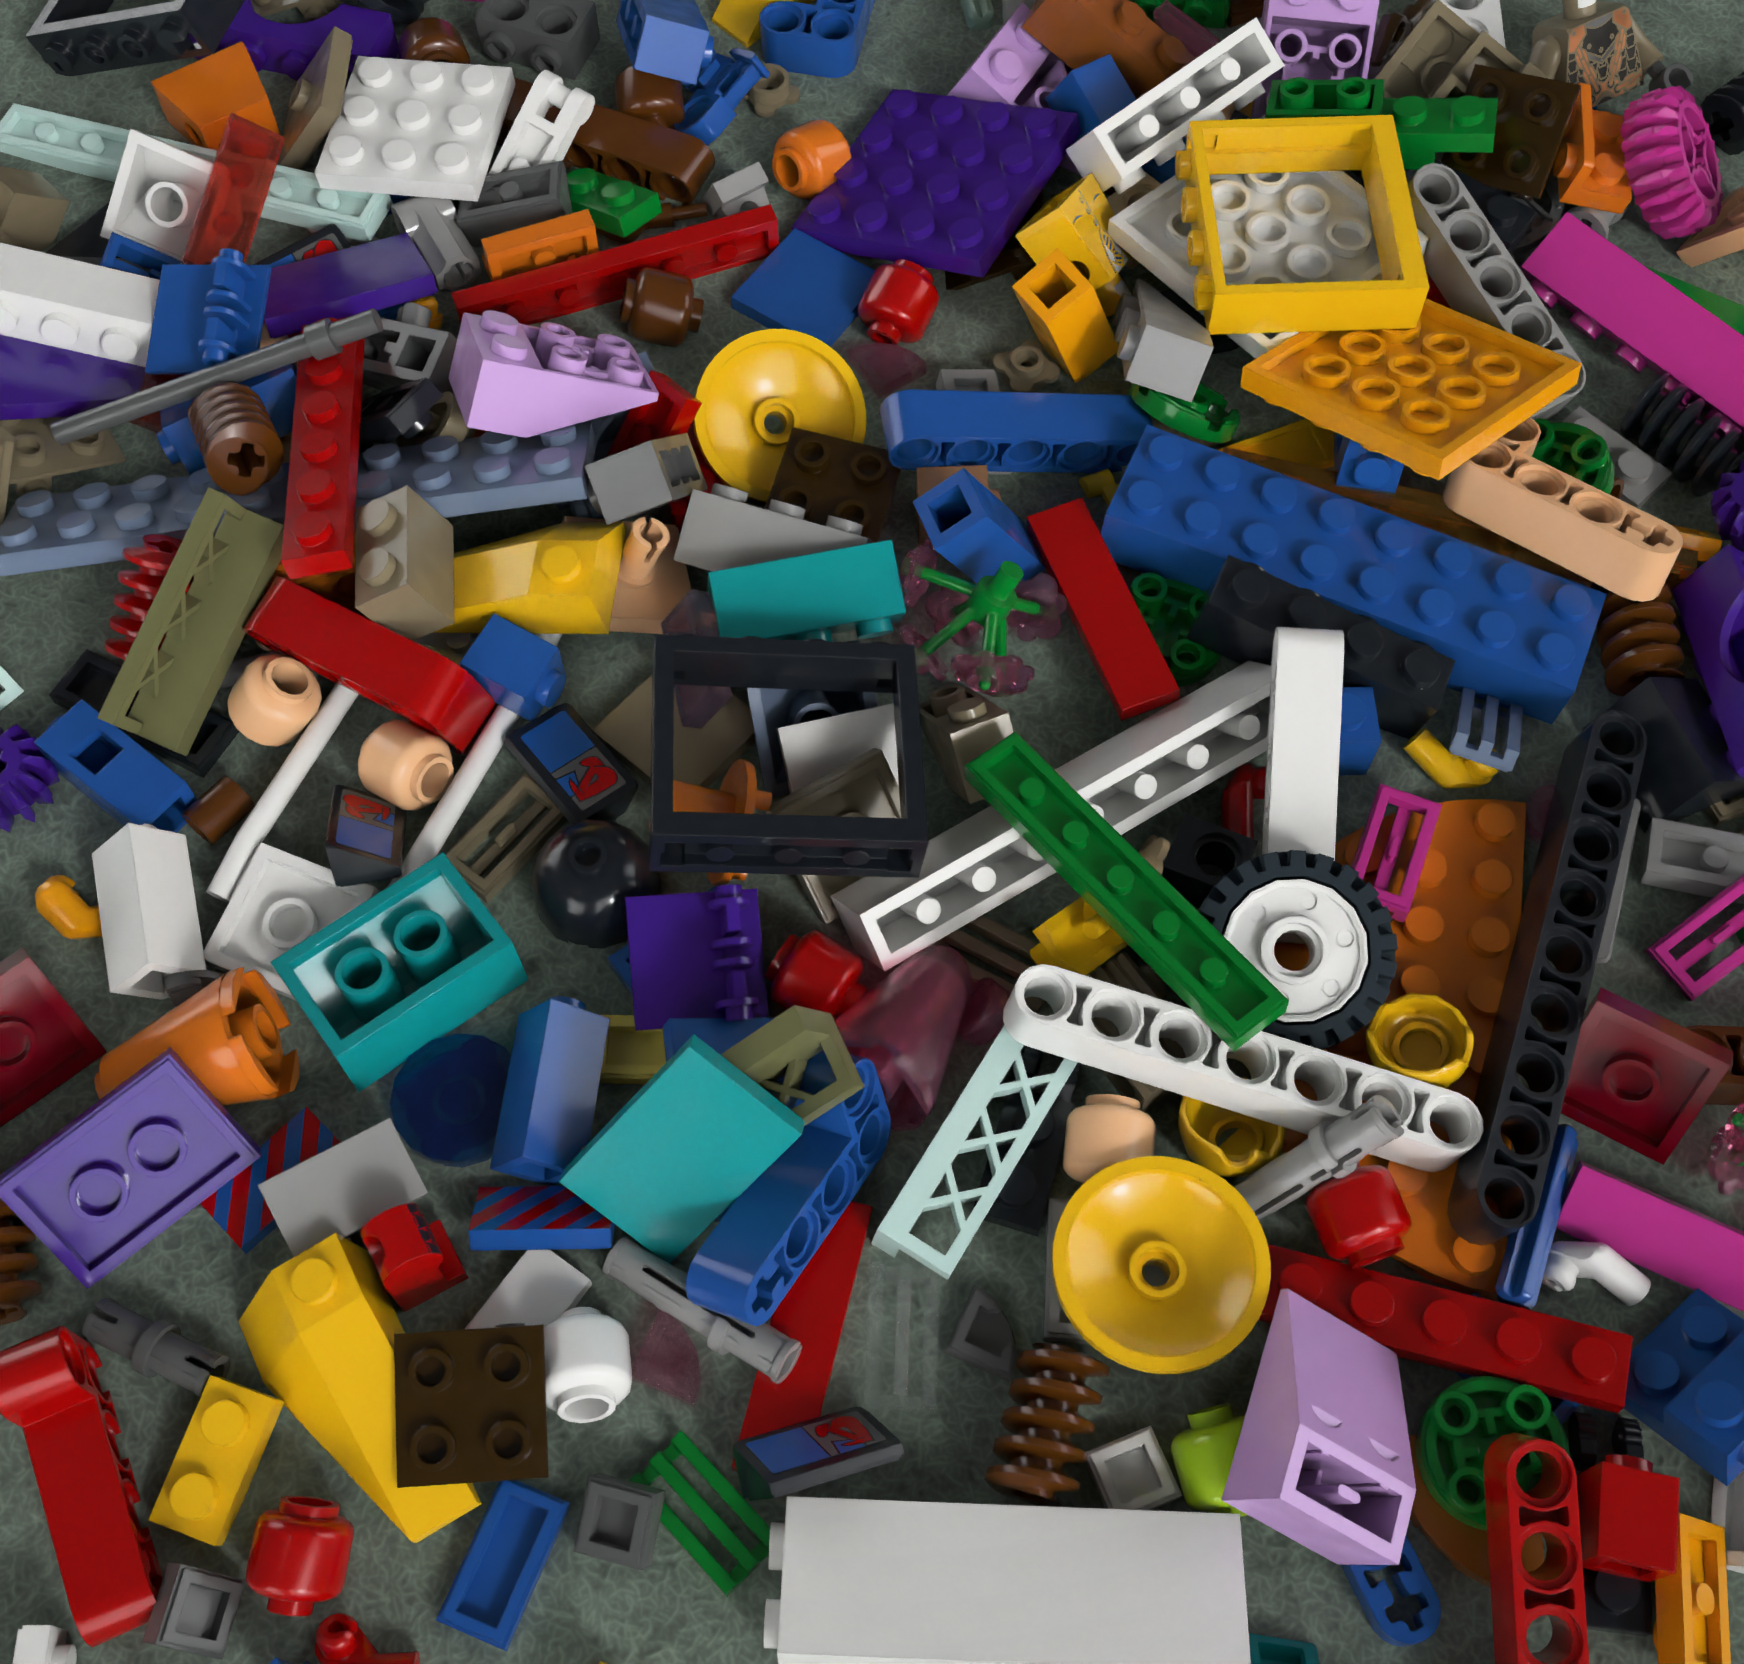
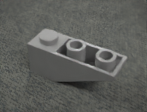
(1160, 343)
(728, 533)

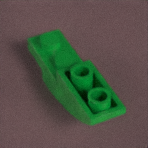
(1420, 123)

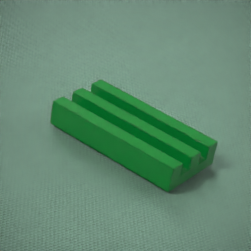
(747, 1560)

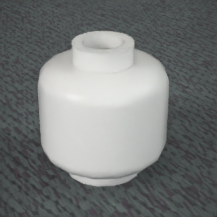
(586, 1365)

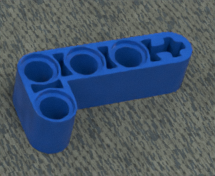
(815, 38)
(793, 1204)

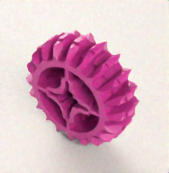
(1671, 162)

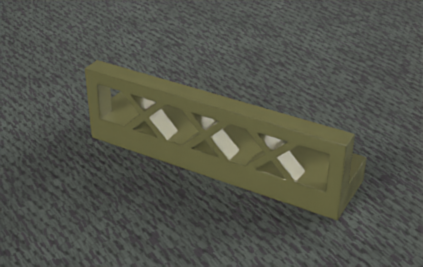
(199, 626)
(784, 1049)

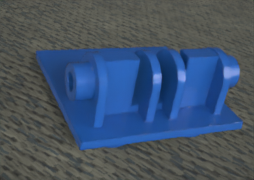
(207, 313)

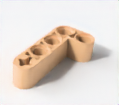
(1563, 517)

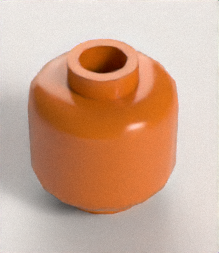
(809, 158)

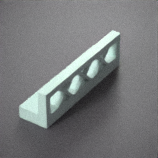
(952, 1140)

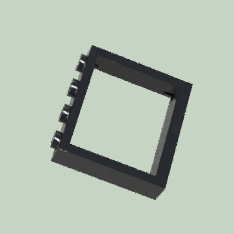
(85, 39)
(787, 841)

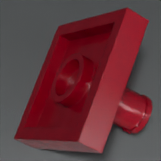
(39, 1036)
(1640, 1076)

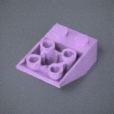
(1318, 40)
(1014, 71)
(541, 378)
(1326, 1440)

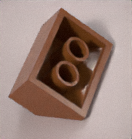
(1094, 28)

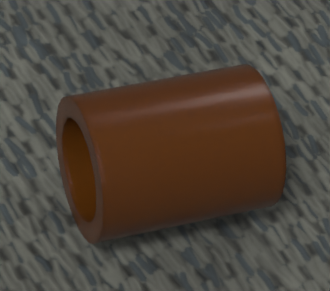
(218, 810)

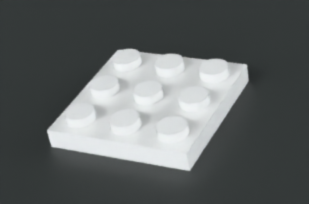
(416, 128)

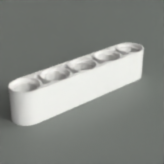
(1303, 743)

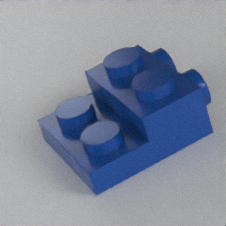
(1691, 1384)

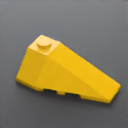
(541, 580)
(328, 1351)

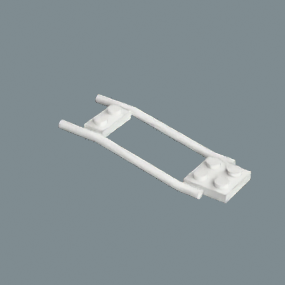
(286, 899)

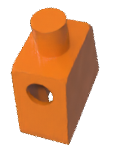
(207, 91)

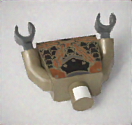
(1601, 48)

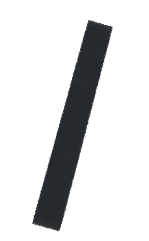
(1573, 873)

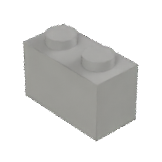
(343, 1187)

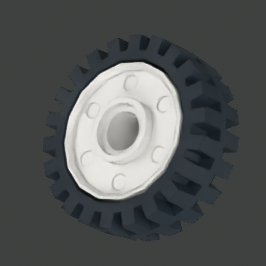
(1337, 919)

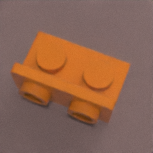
(1592, 159)
(539, 245)

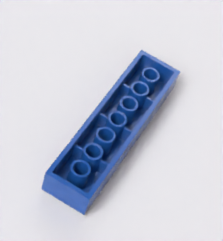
(1501, 620)

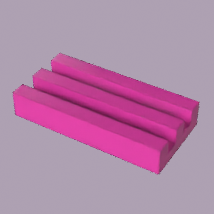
(1406, 802)
(1676, 969)

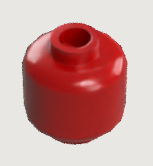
(898, 303)
(815, 974)
(1359, 1216)
(299, 1554)

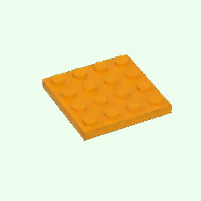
(1414, 392)

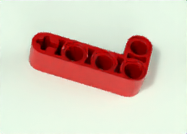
(372, 661)
(84, 1485)

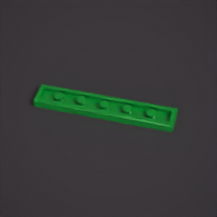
(1127, 892)

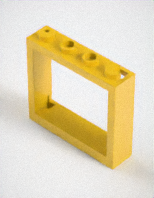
(1304, 146)

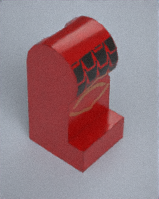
(411, 1255)

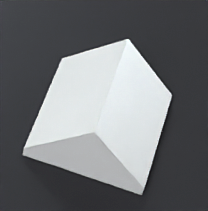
(156, 194)

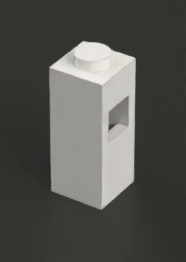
(146, 909)

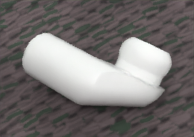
(1598, 1262)

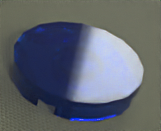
(451, 1099)

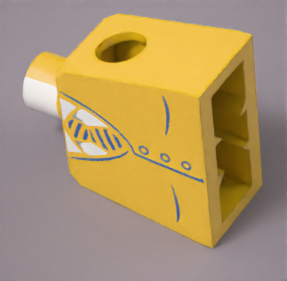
(1078, 227)

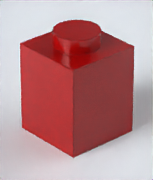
(1628, 1518)

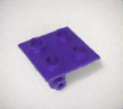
(696, 956)

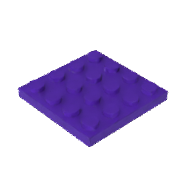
(940, 180)

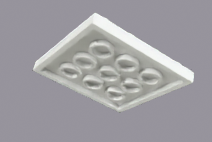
(1268, 232)

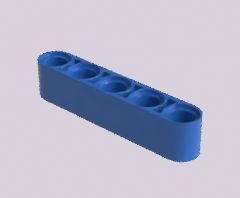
(1012, 430)

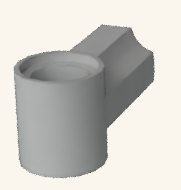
(438, 239)

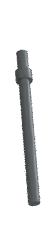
(318, 340)

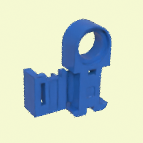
(719, 93)

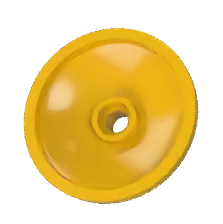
(776, 376)
(1169, 1218)

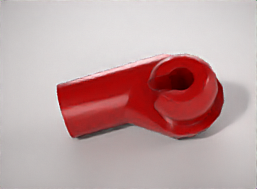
(1238, 797)
(343, 1642)

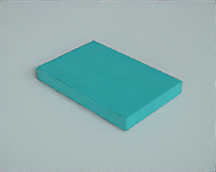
(682, 1150)

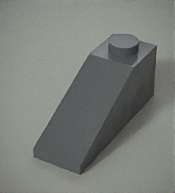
(407, 354)

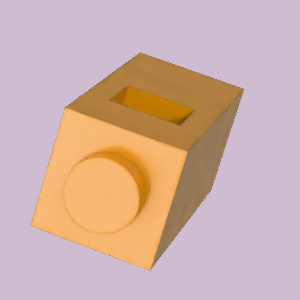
(1066, 316)

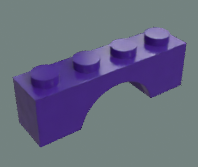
(293, 46)
(1714, 621)

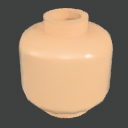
(274, 700)
(405, 765)
(1105, 1133)

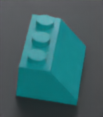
(811, 595)
(401, 970)

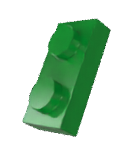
(613, 203)

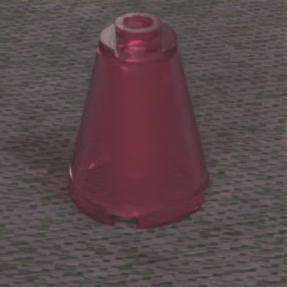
(910, 1029)

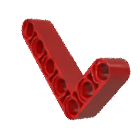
(1558, 1583)

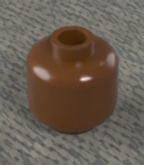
(432, 41)
(649, 97)
(660, 307)

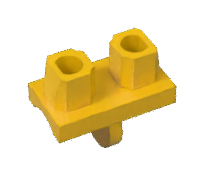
(1076, 939)

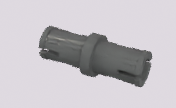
(154, 1346)

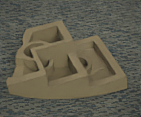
(1441, 56)

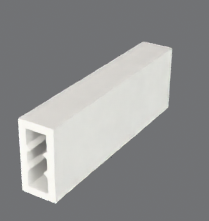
(1004, 1585)

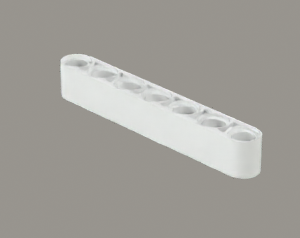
(1207, 1077)

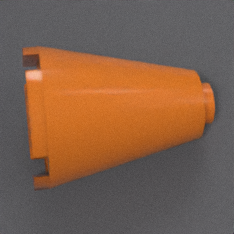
(223, 1037)

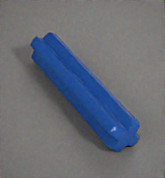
(1530, 1245)

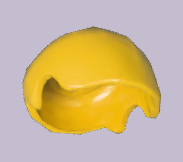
(1420, 1039)
(1242, 1153)

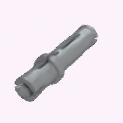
(1327, 1153)
(666, 1289)

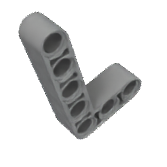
(1480, 266)

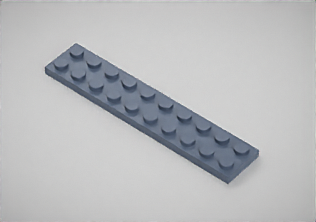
(451, 476)

